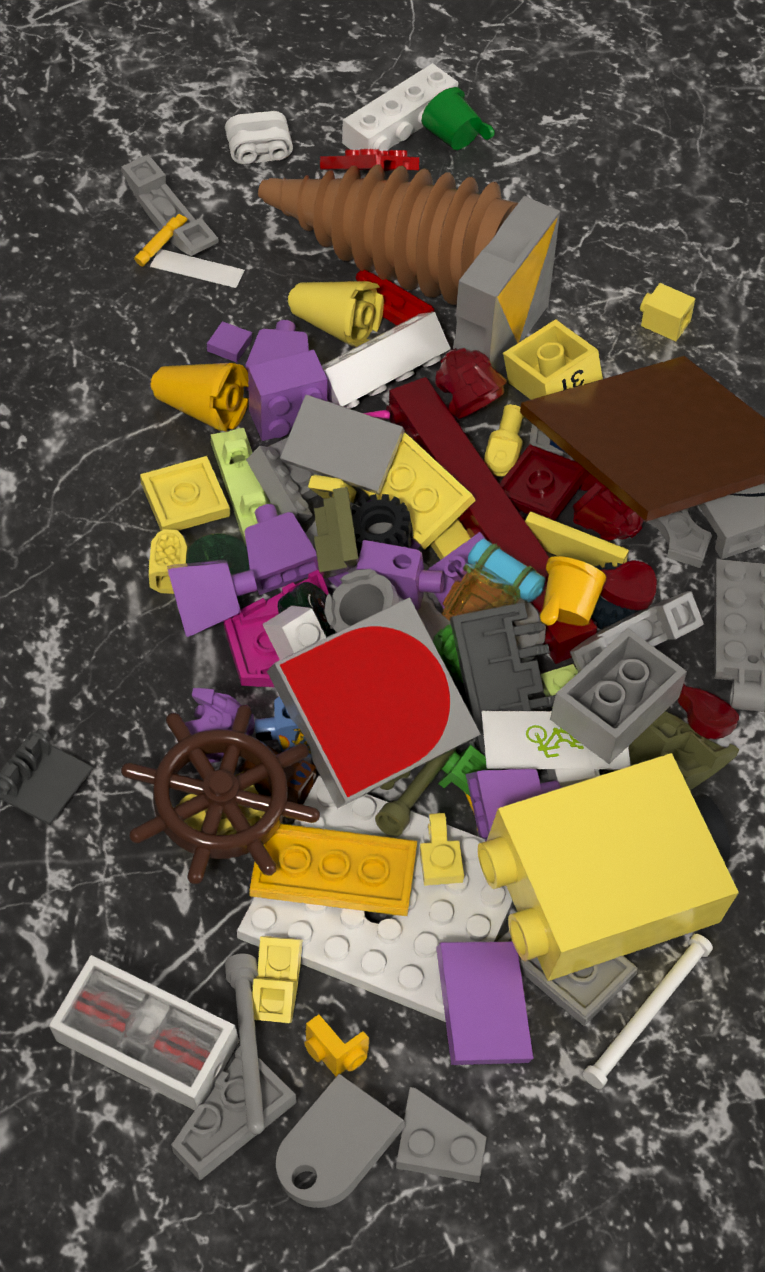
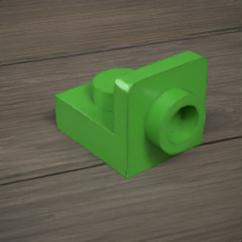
(459, 765)

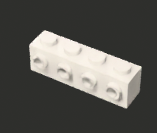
(396, 112)
(384, 359)

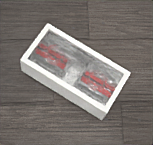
(144, 1033)

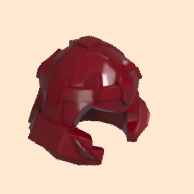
(470, 381)
(606, 514)

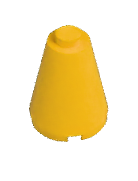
(204, 392)

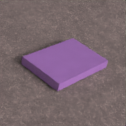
(484, 1003)

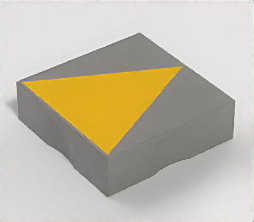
(508, 283)

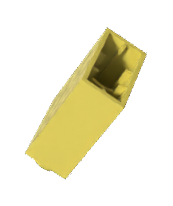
(606, 867)

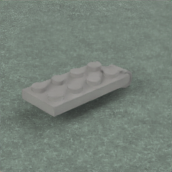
(740, 631)

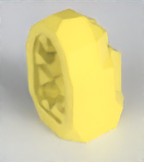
(166, 549)

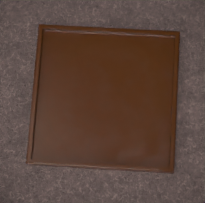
(657, 436)

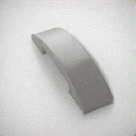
(161, 204)
(655, 625)

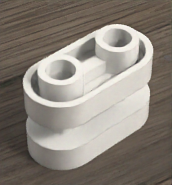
(258, 137)

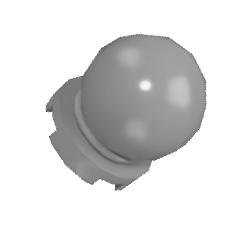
(358, 598)

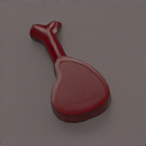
(630, 585)
(708, 713)

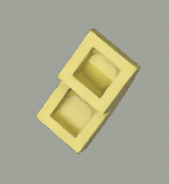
(277, 979)

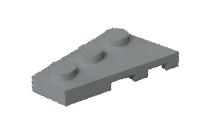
(220, 1123)

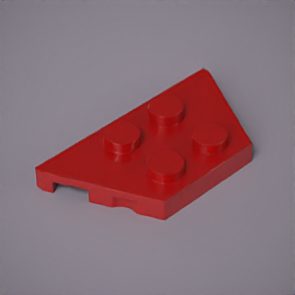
(367, 158)

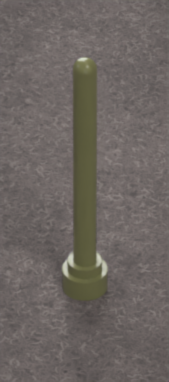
(395, 815)

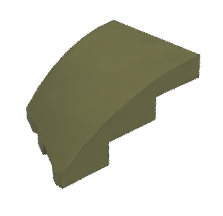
(336, 535)
(694, 754)

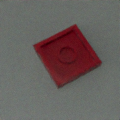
(542, 482)

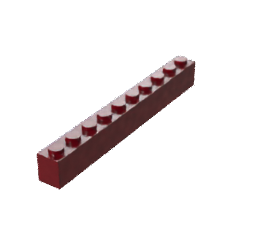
(436, 431)

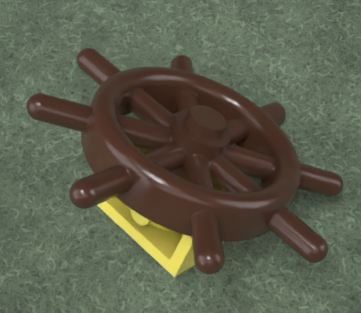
(223, 811)

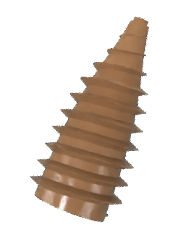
(396, 226)

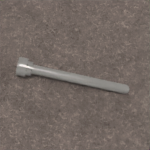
(240, 972)

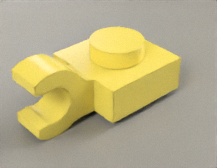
(440, 858)

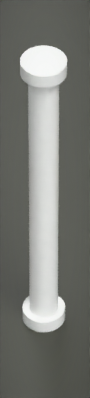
(596, 1074)

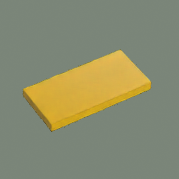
(338, 870)

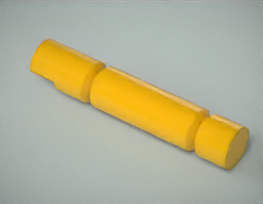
(159, 239)

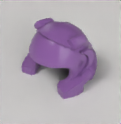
(215, 712)

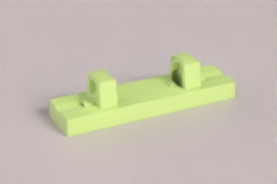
(240, 482)

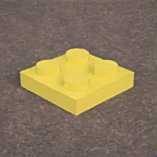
(185, 495)

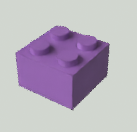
(279, 389)

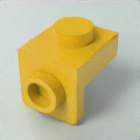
(326, 1046)

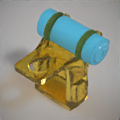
(492, 582)

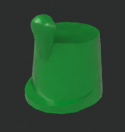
(454, 120)

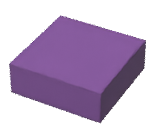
(229, 341)

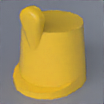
(571, 591)

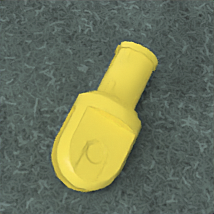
(505, 444)

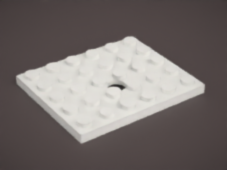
(399, 953)

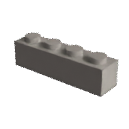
(278, 484)

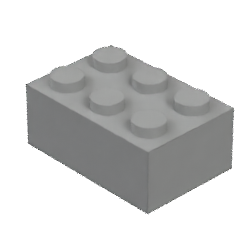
(618, 695)

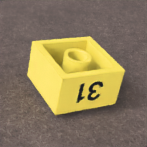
(551, 362)

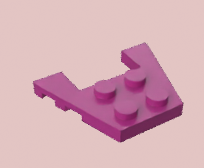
(249, 641)

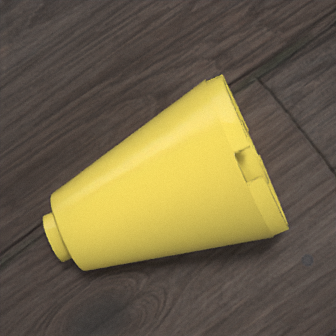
(339, 308)

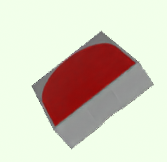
(373, 702)

